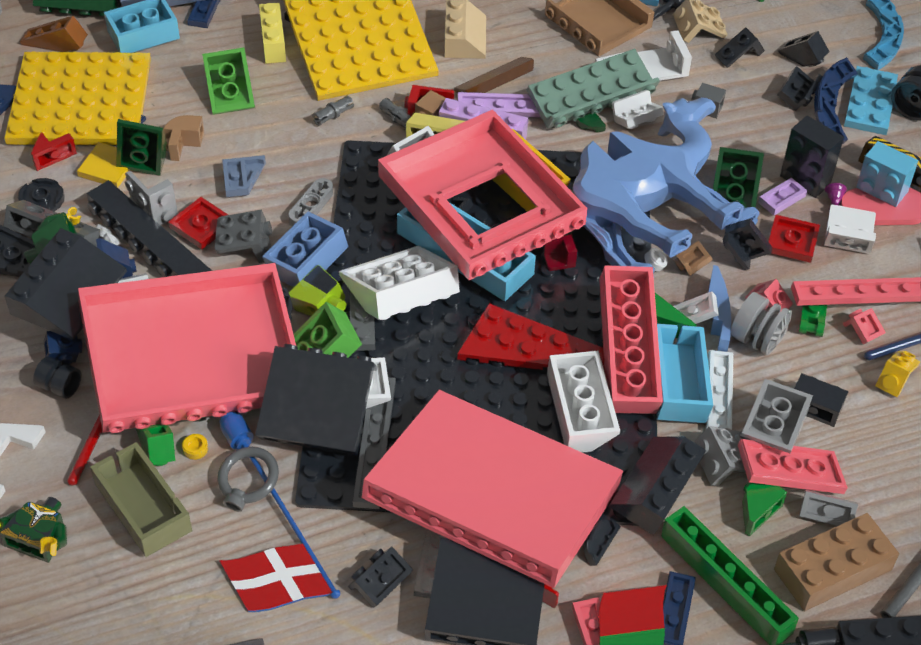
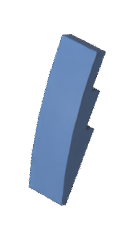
(722, 323)

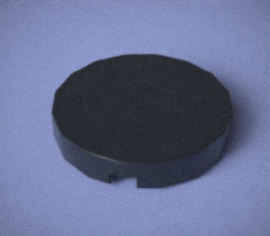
(44, 193)

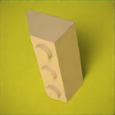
(464, 30)

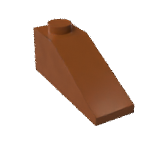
(56, 35)

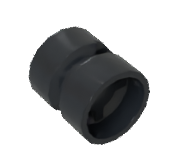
(58, 377)

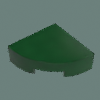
(591, 122)

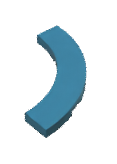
(891, 37)

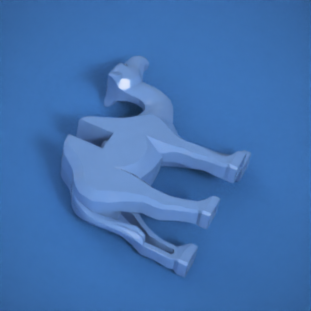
(643, 176)

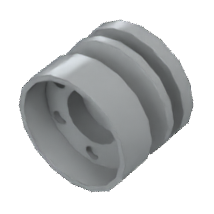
(764, 325)

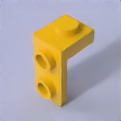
(897, 372)

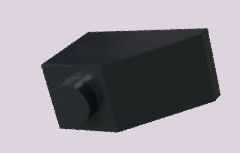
(805, 49)

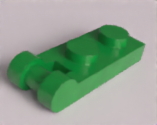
(813, 319)

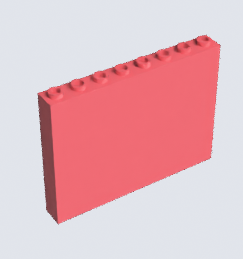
(183, 344)
(493, 487)

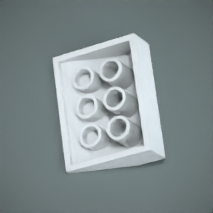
(401, 281)

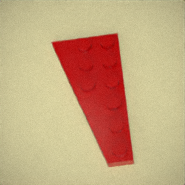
(519, 341)

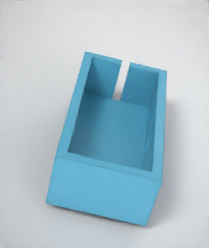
(684, 374)

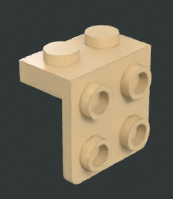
(694, 16)

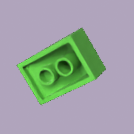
(228, 81)
(328, 331)

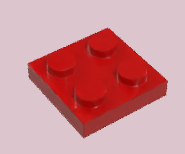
(197, 222)
(793, 238)

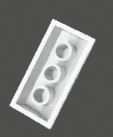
(582, 400)

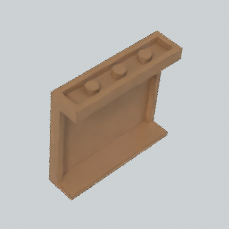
(601, 23)

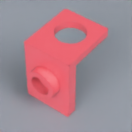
(774, 292)

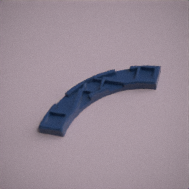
(827, 93)

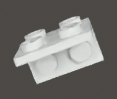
(669, 61)
(850, 229)

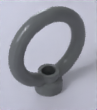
(236, 498)

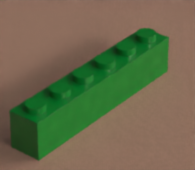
(729, 577)

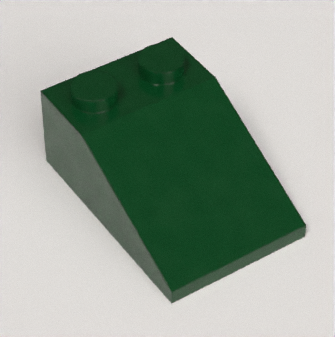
(140, 147)
(738, 175)

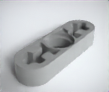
(312, 194)

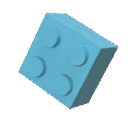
(886, 173)

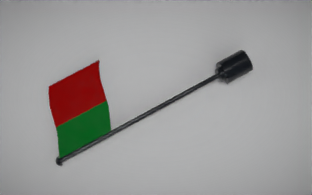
(638, 619)

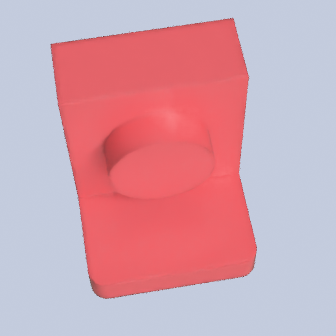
(865, 324)

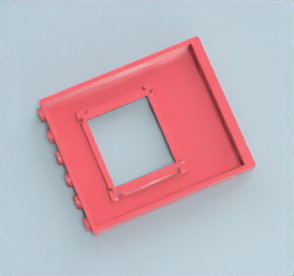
(464, 158)

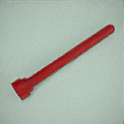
(85, 453)

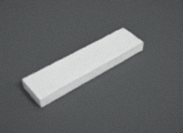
(721, 380)

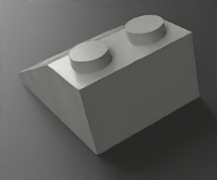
(777, 416)

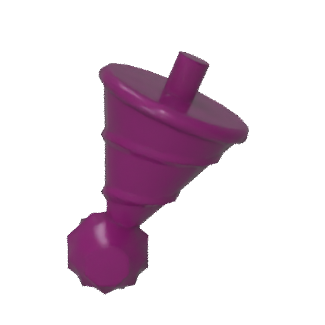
(835, 192)

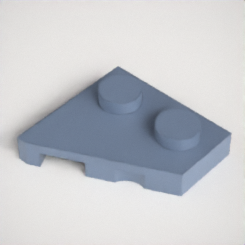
(242, 174)

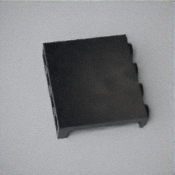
(315, 399)
(481, 600)

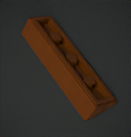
(497, 76)

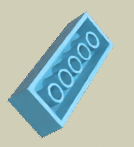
(499, 281)

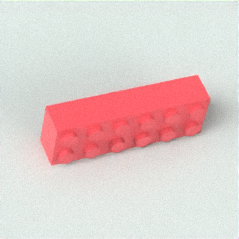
(631, 339)

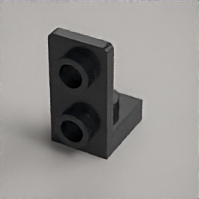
(737, 46)

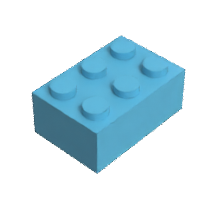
(141, 25)

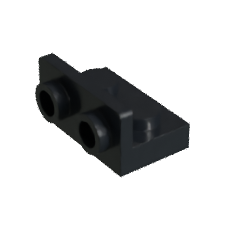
(381, 576)

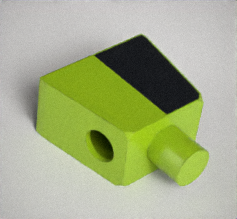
(315, 290)

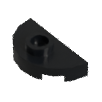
(599, 540)

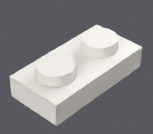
(700, 307)

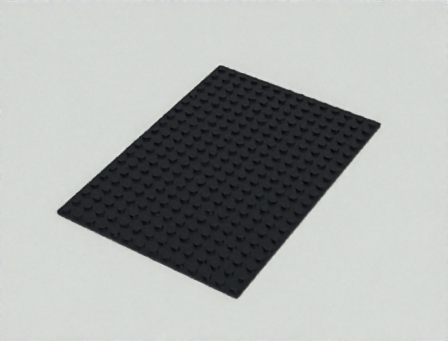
(425, 341)

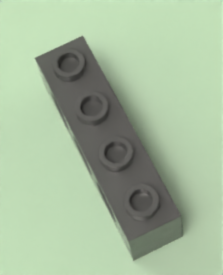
(26, 218)

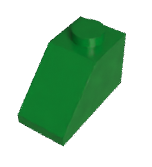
(760, 504)

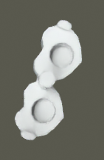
(106, 234)

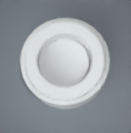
(656, 258)

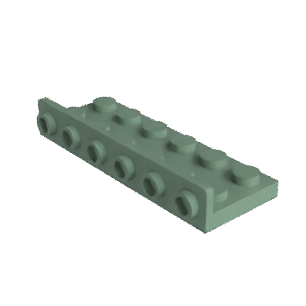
(590, 88)

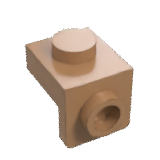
(693, 258)

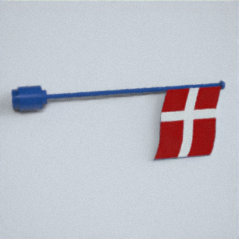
(280, 573)

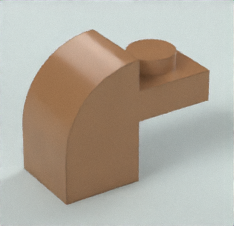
(181, 132)

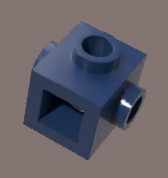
(62, 348)

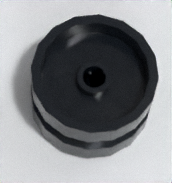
(907, 94)

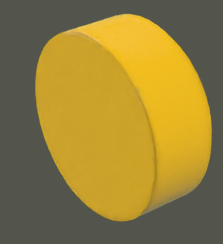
(195, 446)

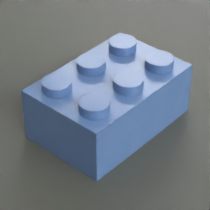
(305, 246)

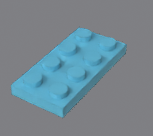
(871, 100)

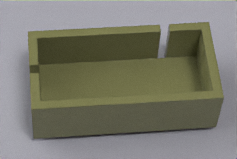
(141, 499)

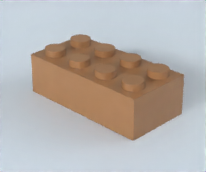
(836, 561)

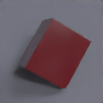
(560, 253)

